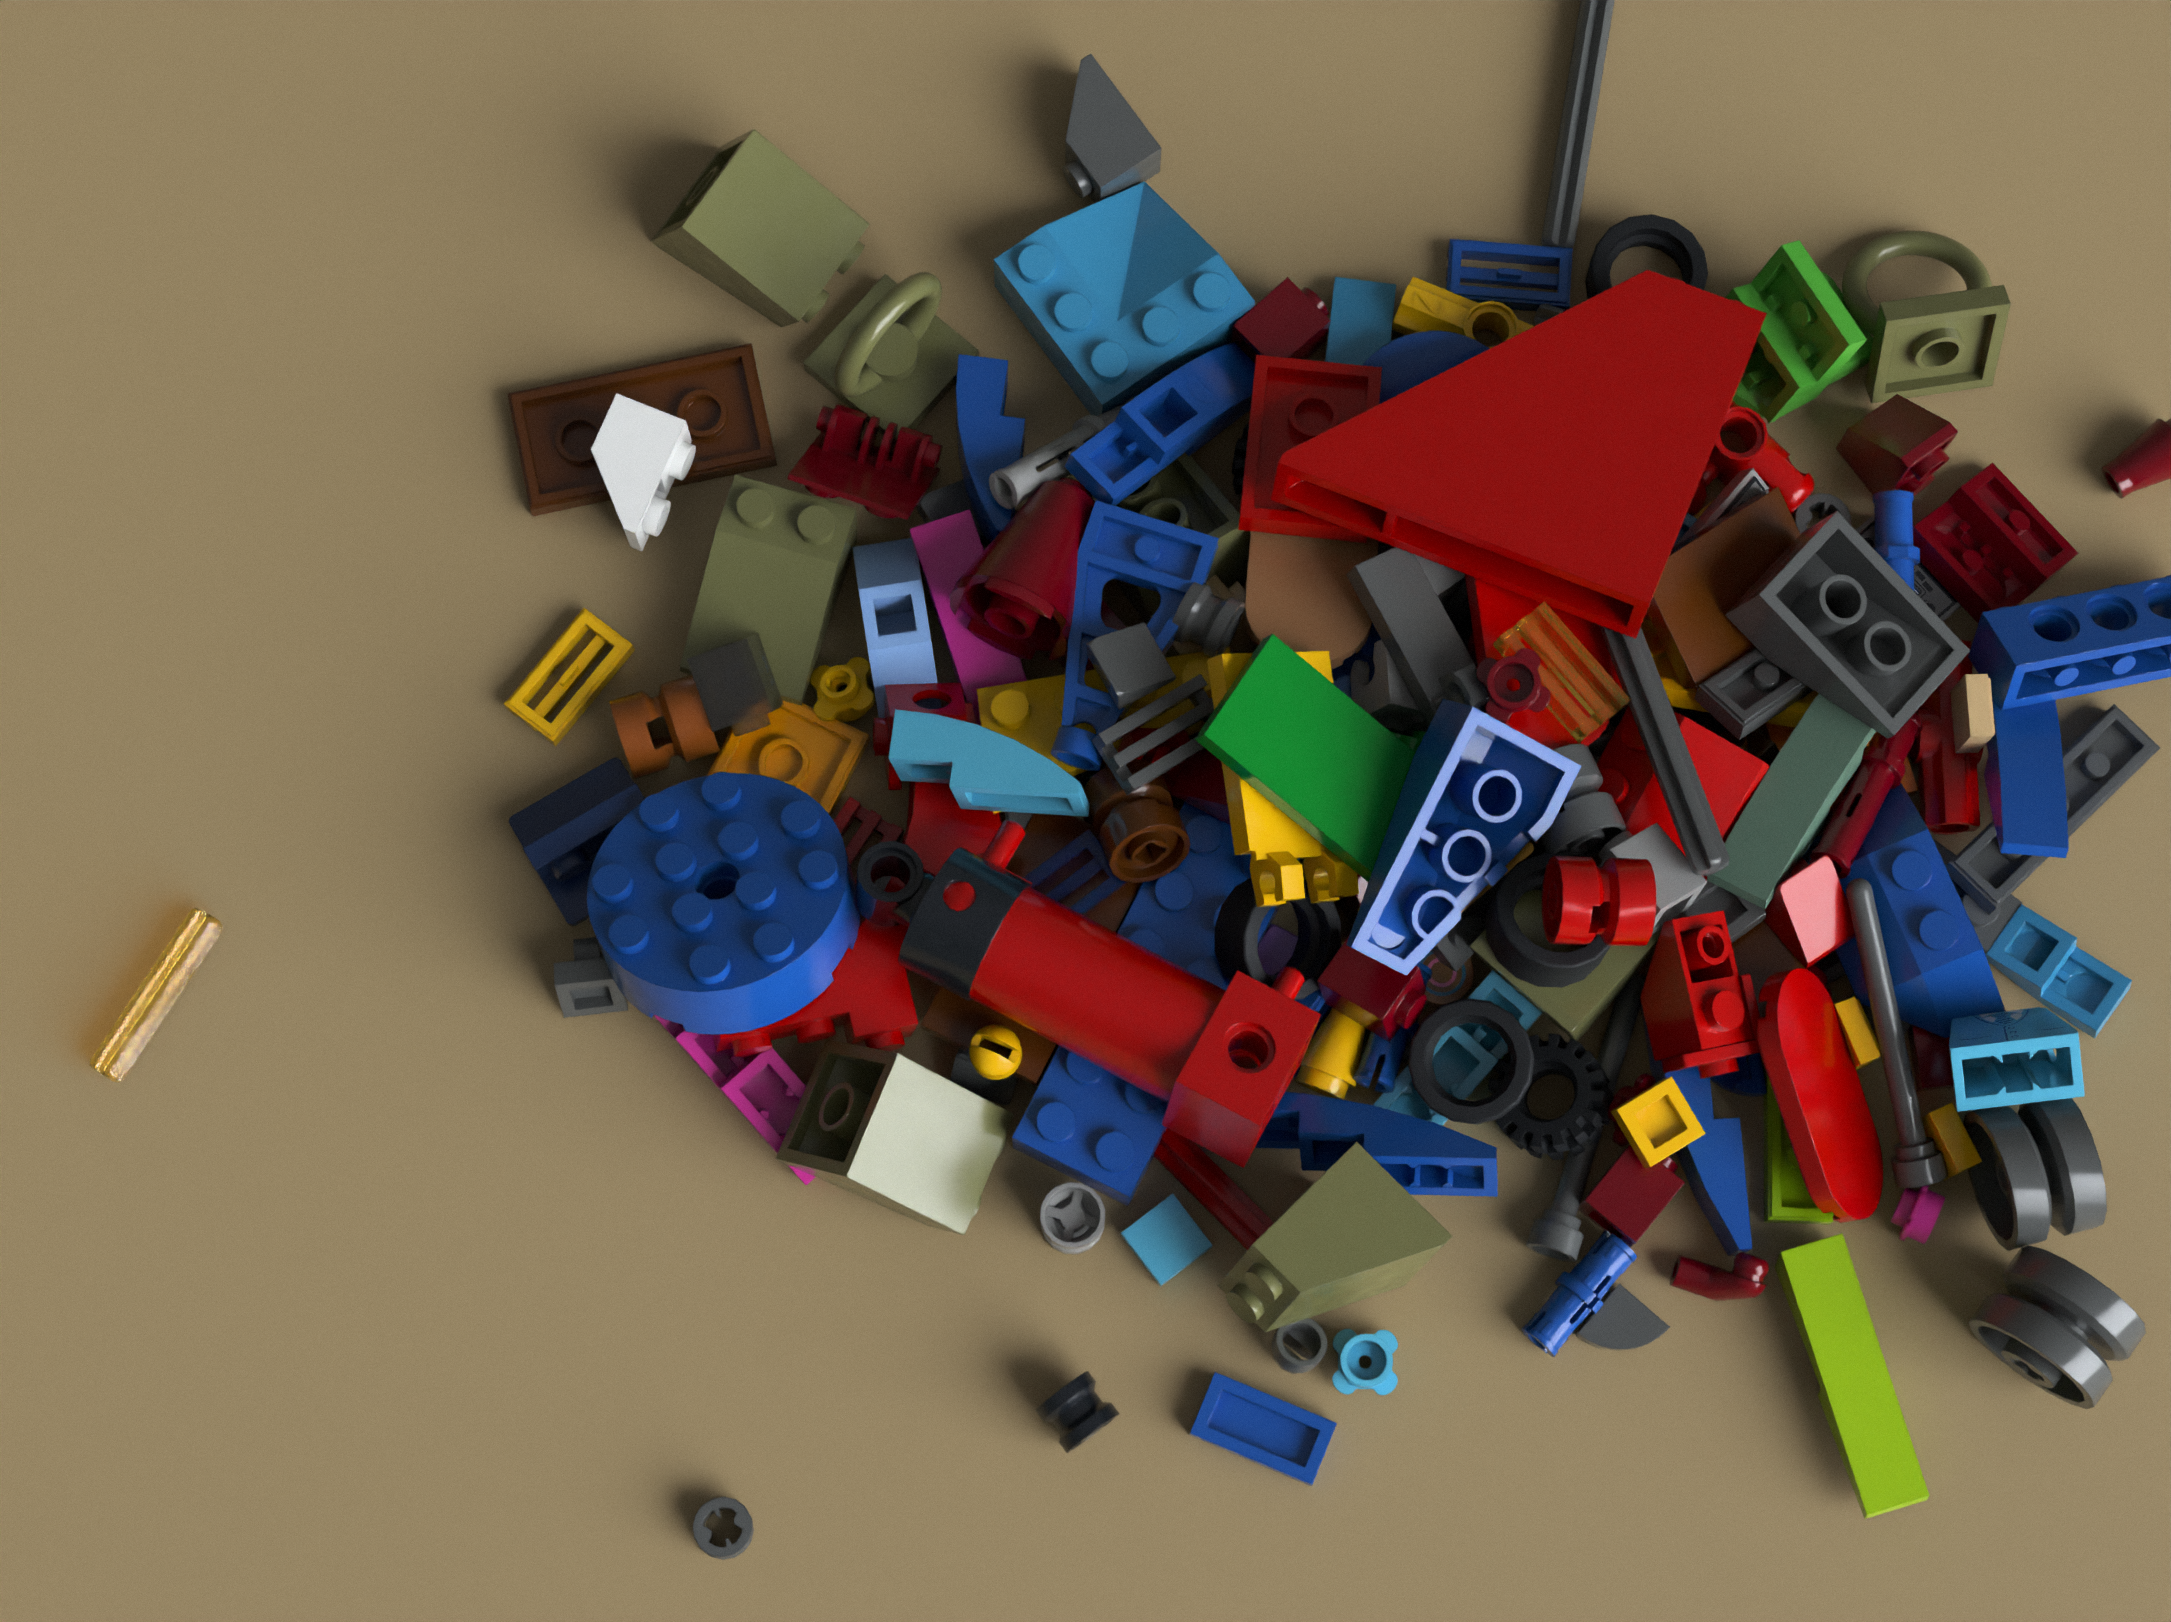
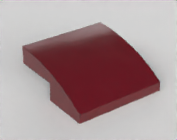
(1990, 544)

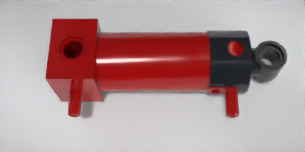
(1171, 1033)

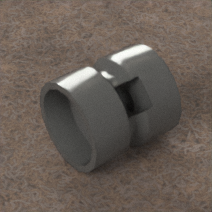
(1586, 816)

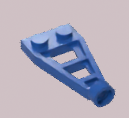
(1141, 553)

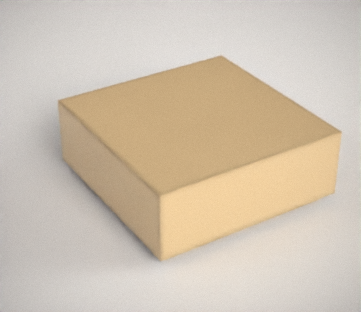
(1972, 713)

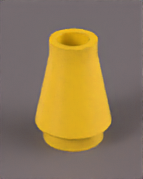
(1332, 1056)

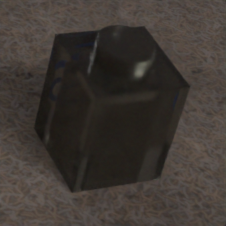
(736, 685)

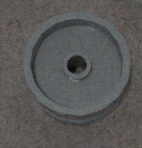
(2036, 1171)
(2057, 1326)

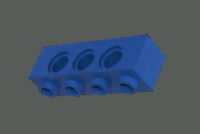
(2075, 643)

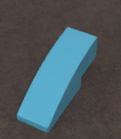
(981, 767)

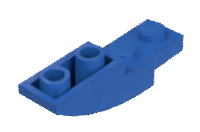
(1164, 423)

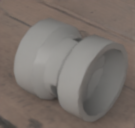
(1074, 1207)

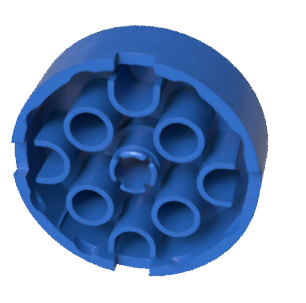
(723, 902)

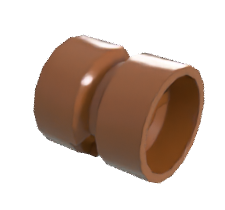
(685, 718)

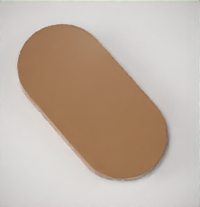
(1303, 593)

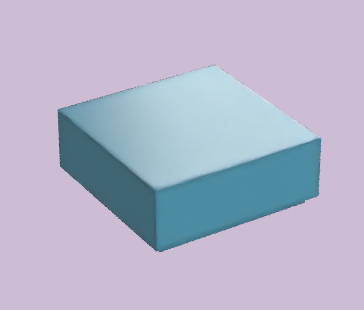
(1166, 1240)

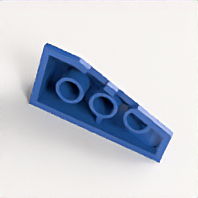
(1459, 820)

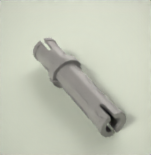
(1021, 478)

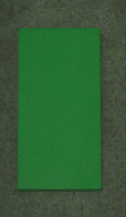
(1310, 752)

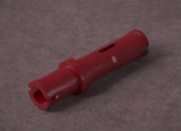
(1854, 815)

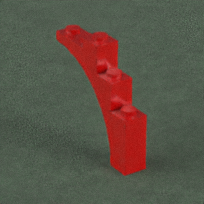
(869, 984)

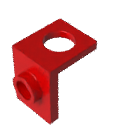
(904, 698)
(1722, 1059)

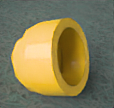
(990, 1063)

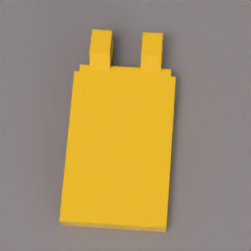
(1268, 832)

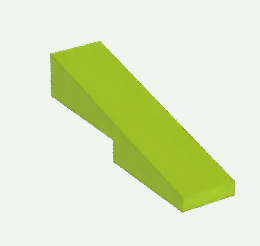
(1851, 1375)

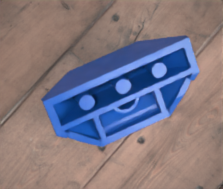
(1926, 932)

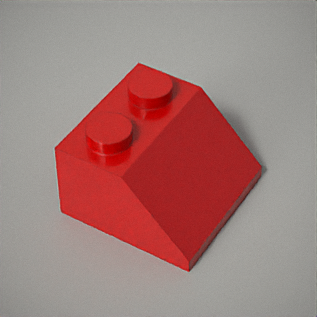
(1724, 770)

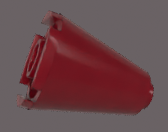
(1027, 576)

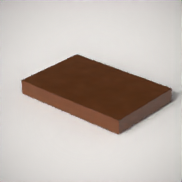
(1707, 580)

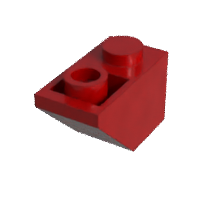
(1694, 989)

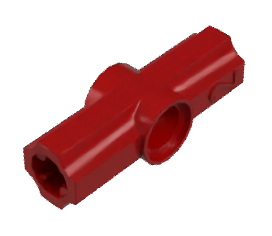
(1945, 778)

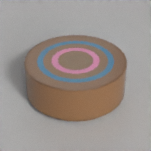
(1445, 983)

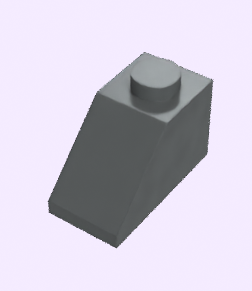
(1105, 138)

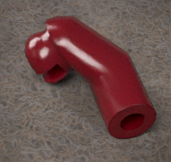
(1718, 1283)

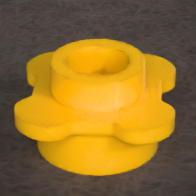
(850, 702)

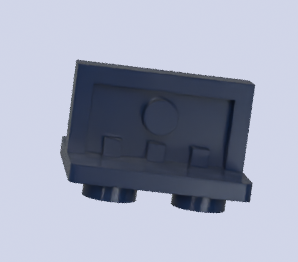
(569, 828)

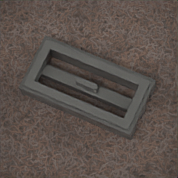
(1117, 761)

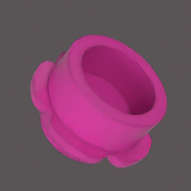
(1917, 1213)

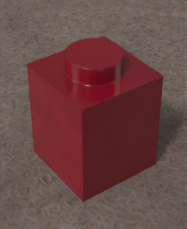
(1284, 324)
(1372, 992)
(1631, 1196)

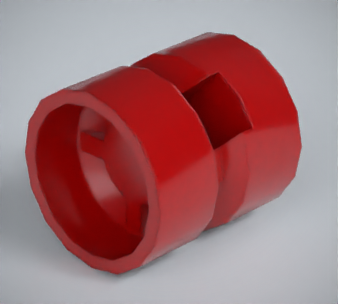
(1602, 901)

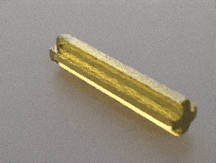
(156, 995)

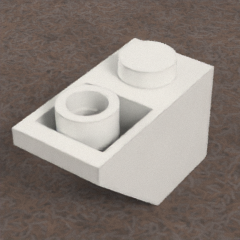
(638, 460)

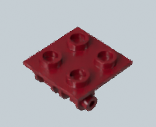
(858, 471)

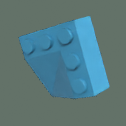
(1121, 295)

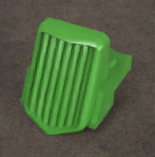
(1804, 337)

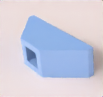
(895, 618)

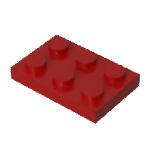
(1289, 406)

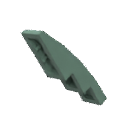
(1792, 801)

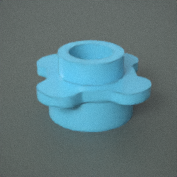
(1378, 1348)

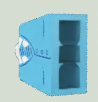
(2011, 1059)

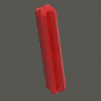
(1212, 1188)

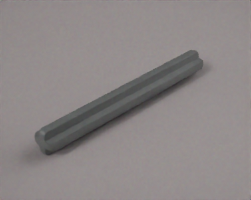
(1577, 123)
(1667, 752)

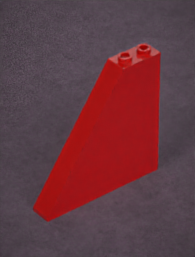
(1549, 455)

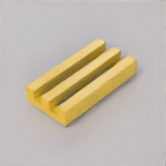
(588, 691)

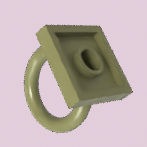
(1927, 340)
(892, 353)

